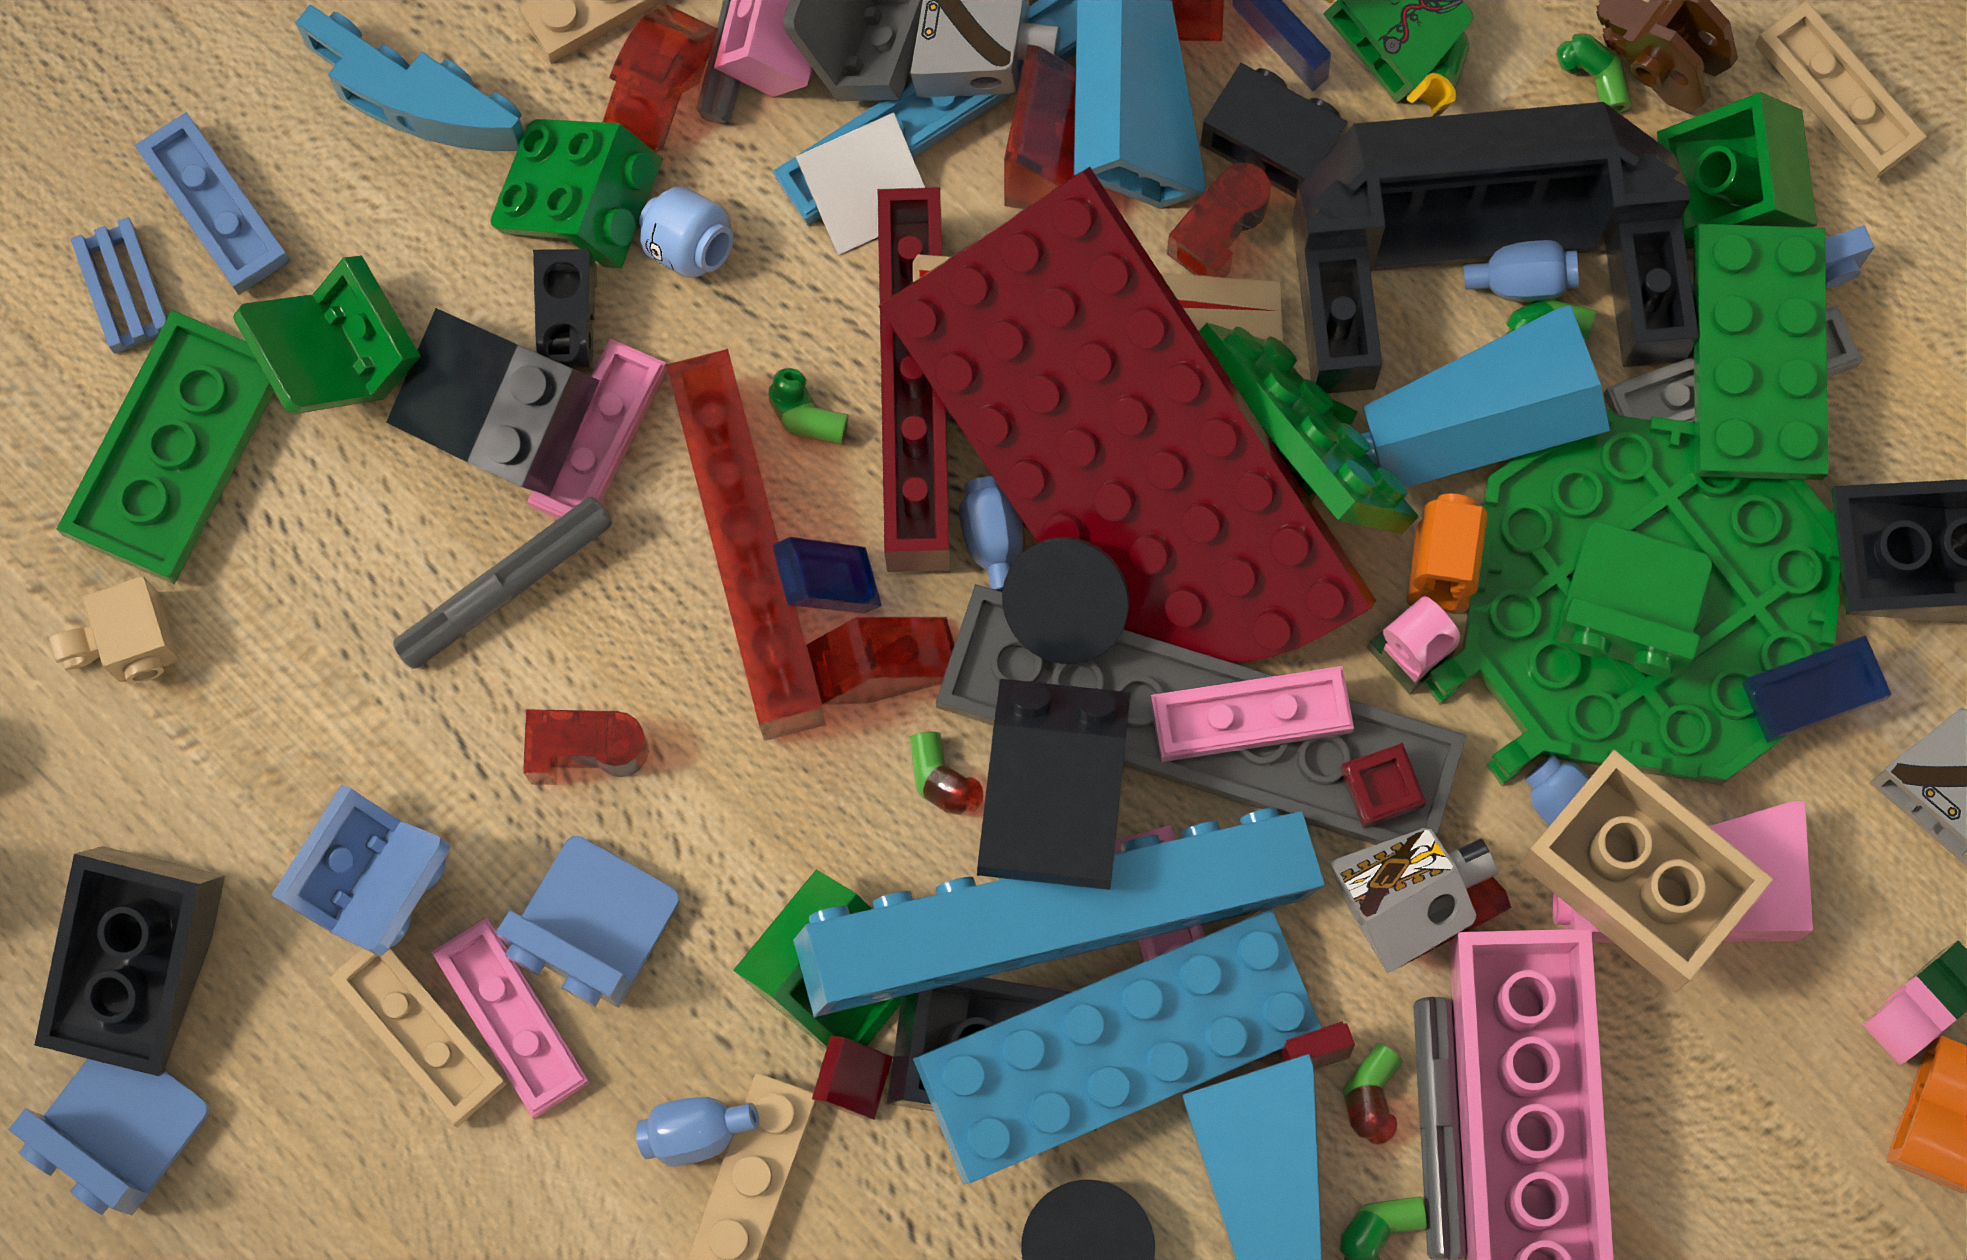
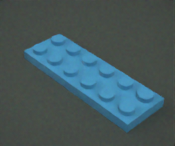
(1116, 1046)

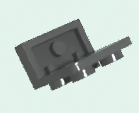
(856, 45)

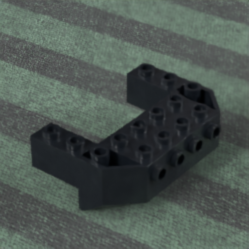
(1479, 183)

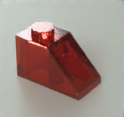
(880, 658)

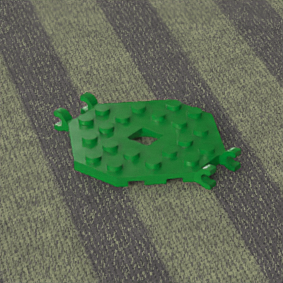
(1762, 607)

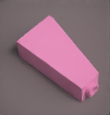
(1775, 843)

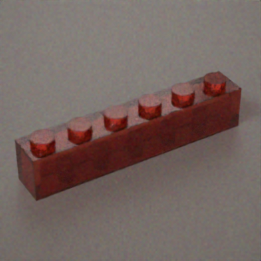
(743, 545)

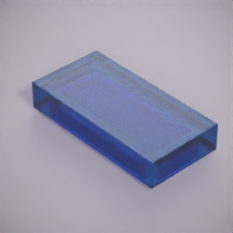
(1288, 38)
(826, 575)
(1816, 688)

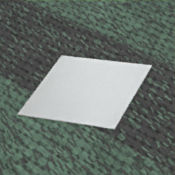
(850, 170)

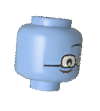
(686, 232)

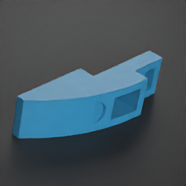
(417, 99)

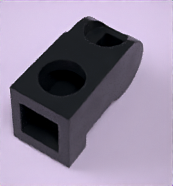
(565, 305)

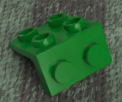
(578, 186)
(331, 344)
(1635, 600)

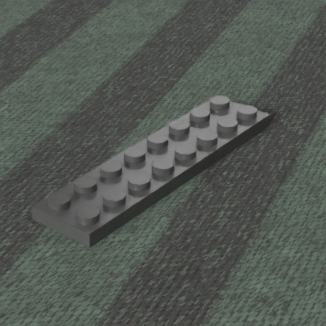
(1282, 776)

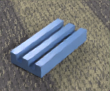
(104, 241)

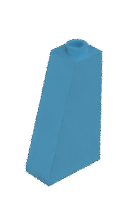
(1135, 102)
(1491, 404)
(1263, 1159)

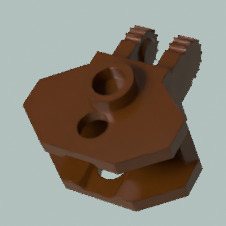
(1670, 45)

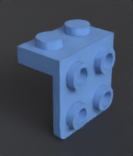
(362, 872)
(591, 922)
(112, 1133)

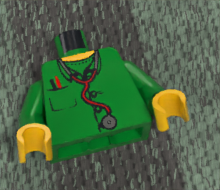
(1408, 44)

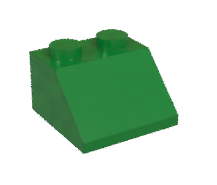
(1744, 165)
(776, 974)

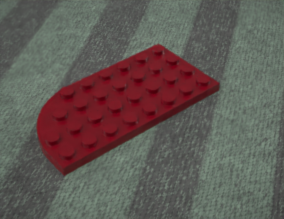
(1125, 429)

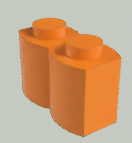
(1448, 552)
(1934, 1122)

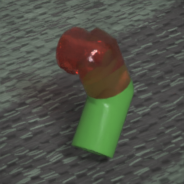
(938, 782)
(1366, 1096)

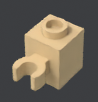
(124, 630)

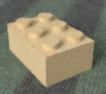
(1646, 871)

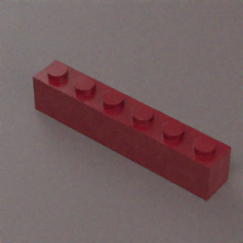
(911, 409)

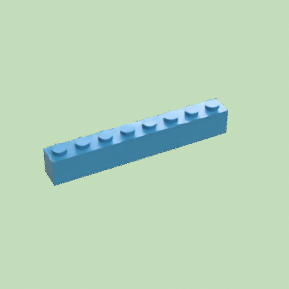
(1019, 923)

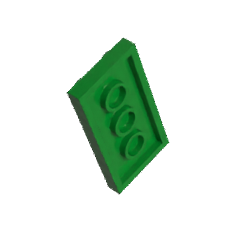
(1760, 352)
(1299, 422)
(170, 449)

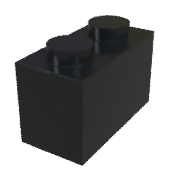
(1271, 127)

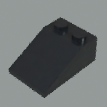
(493, 402)
(1903, 549)
(1054, 784)
(127, 957)
(948, 1014)

